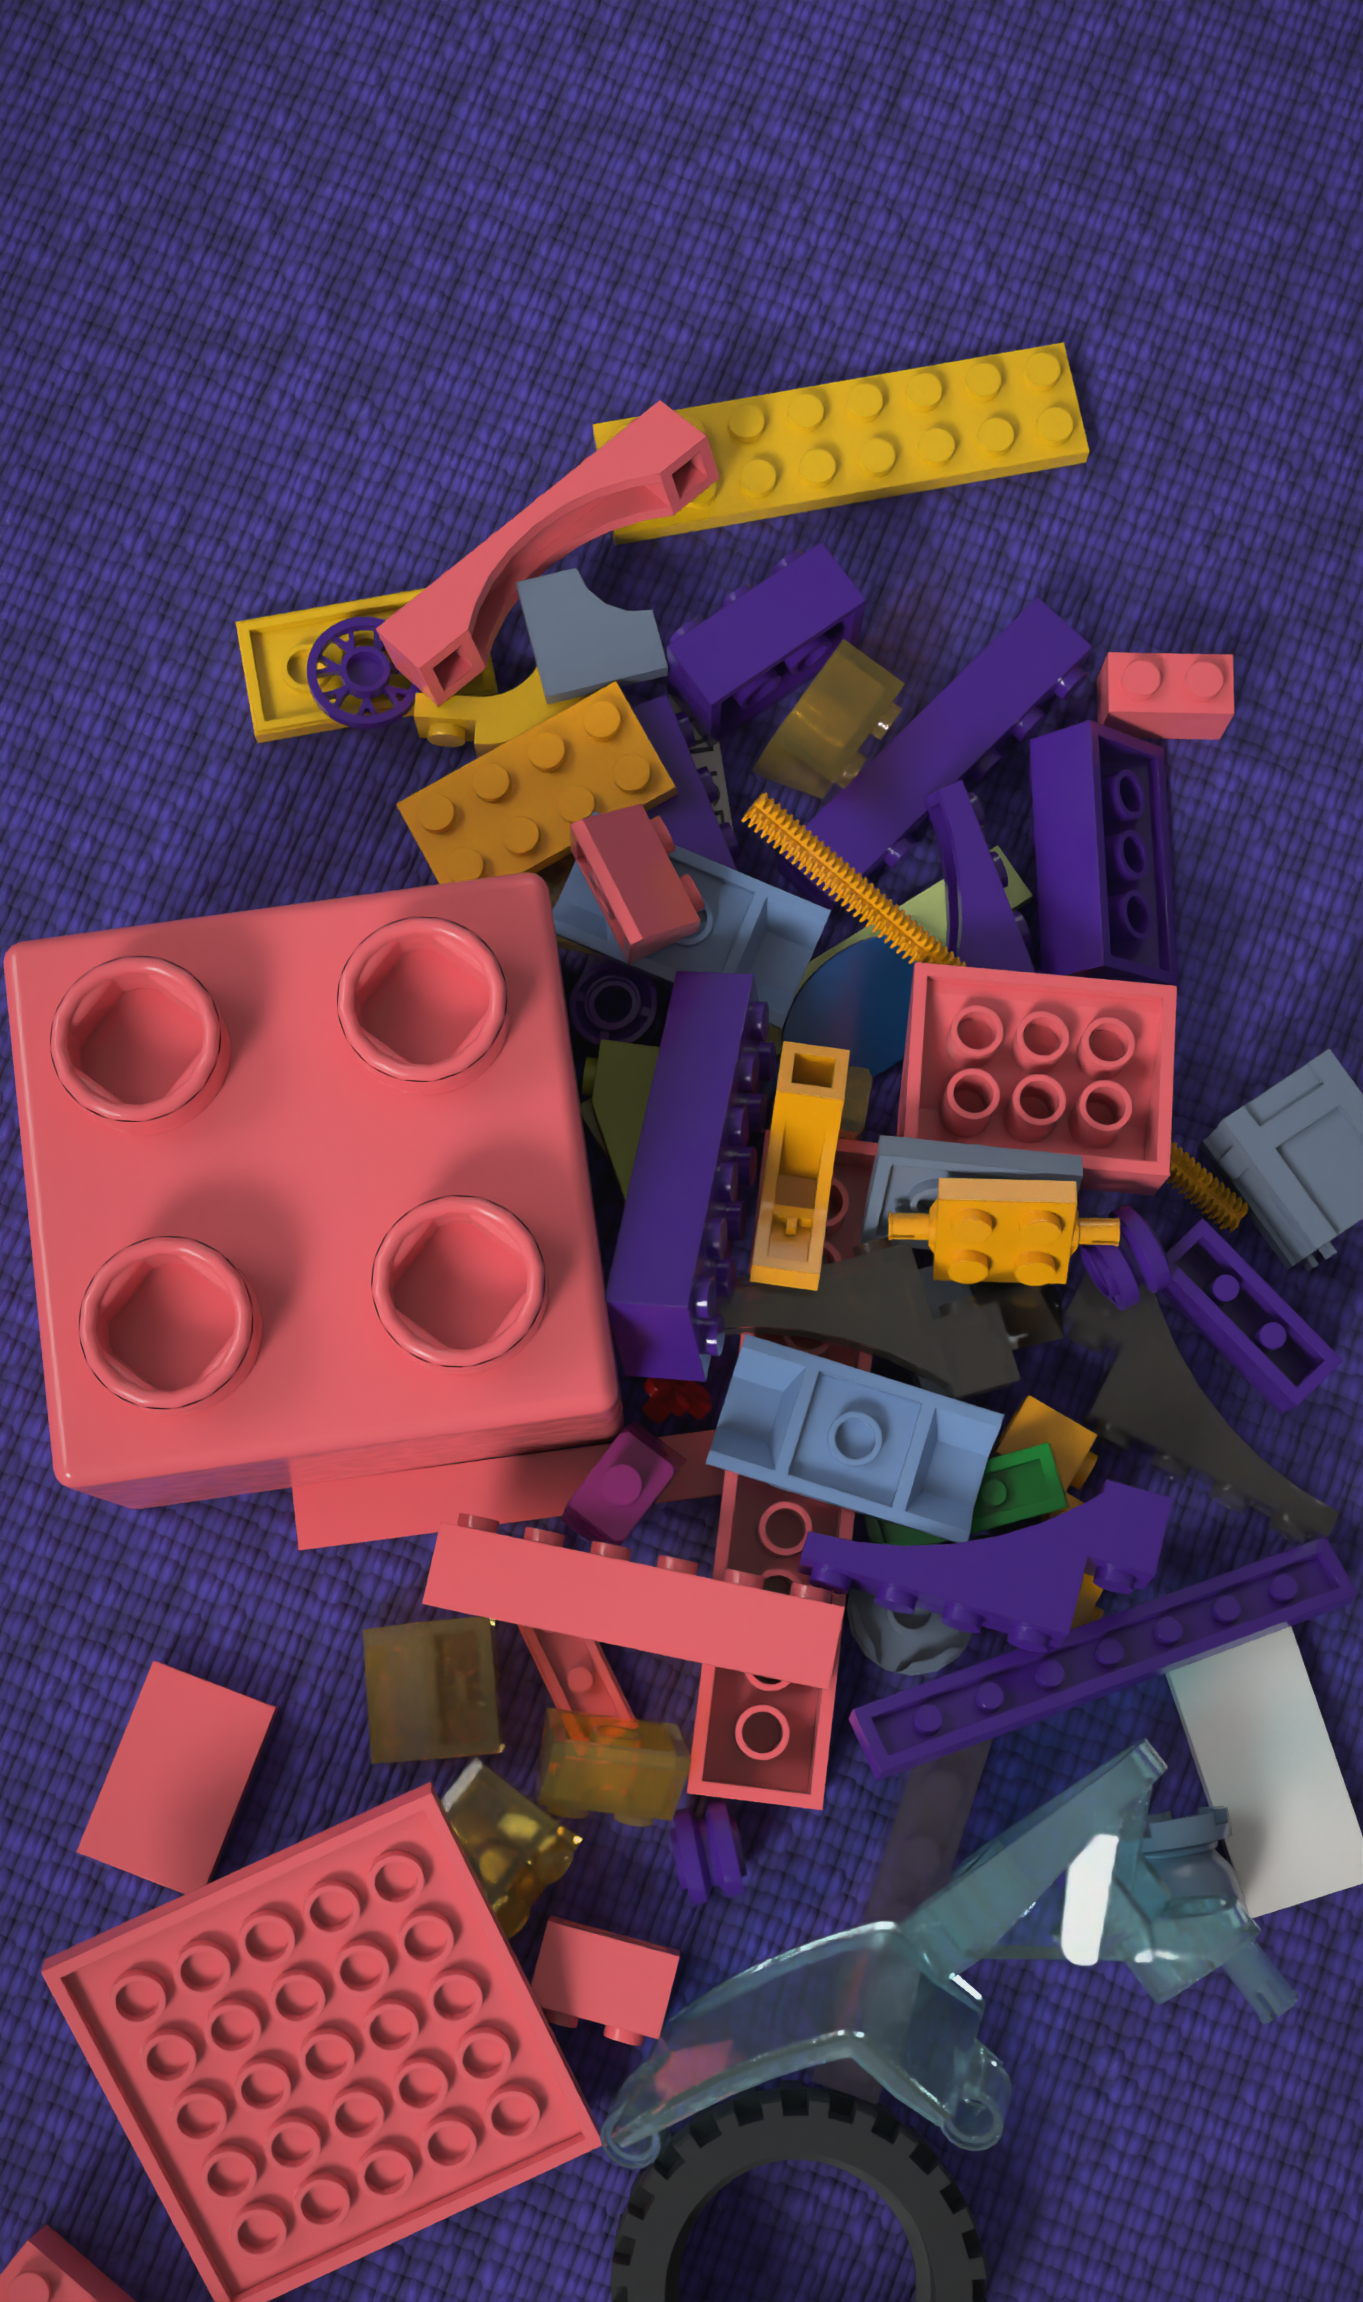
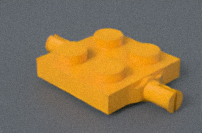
(1003, 1230)

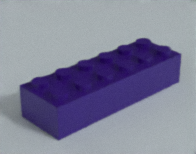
(691, 1178)

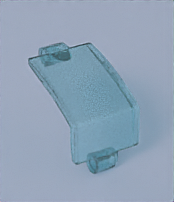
(815, 2004)

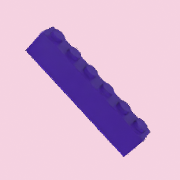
(945, 743)

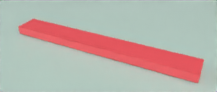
(494, 1489)

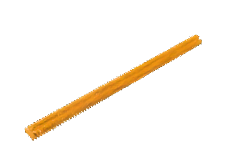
(925, 949)

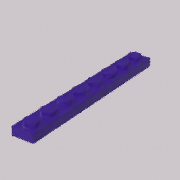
(1100, 1658)

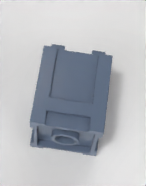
(1297, 1159)

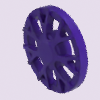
(363, 673)

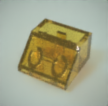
(433, 1690)

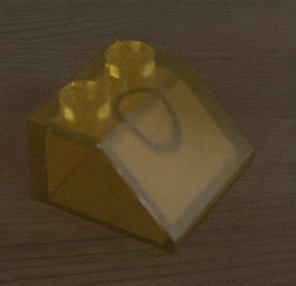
(830, 723)
(611, 1767)
(508, 1841)

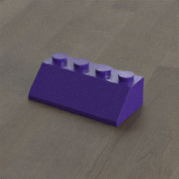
(1102, 856)

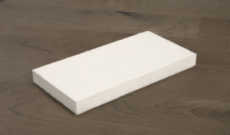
(1274, 1768)

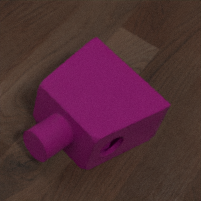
(622, 1486)

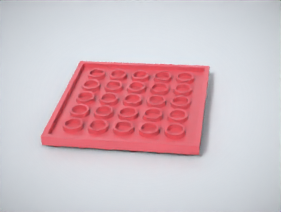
(324, 2050)

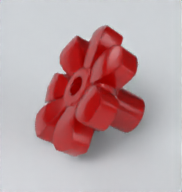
(675, 1397)

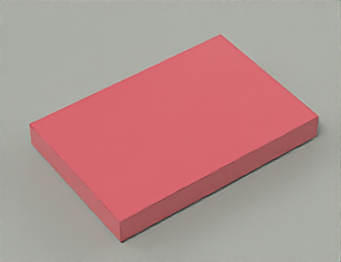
(177, 1779)

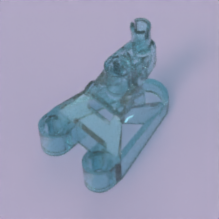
(1111, 1904)

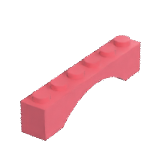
(637, 476)

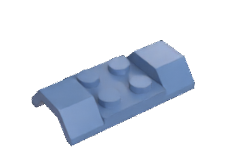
(740, 931)
(854, 1439)

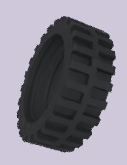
(797, 2125)

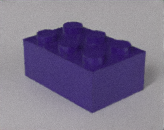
(763, 643)

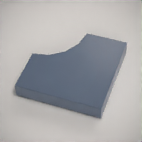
(585, 642)

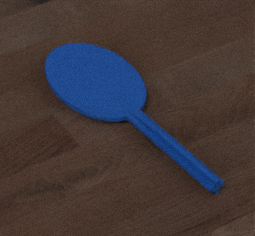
(854, 1005)

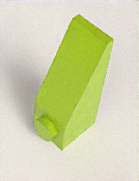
(620, 1093)

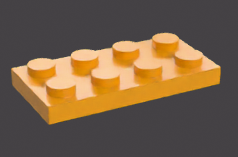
(519, 799)

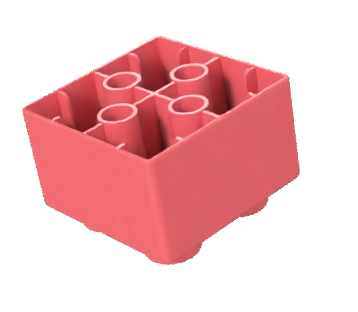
(309, 1194)

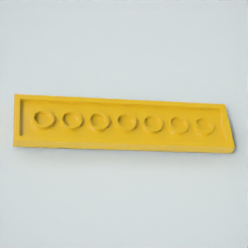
(877, 438)

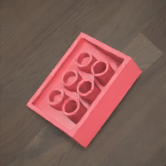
(1044, 1069)

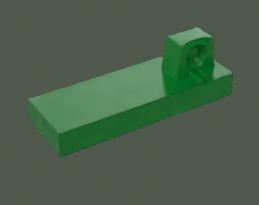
(1010, 1491)

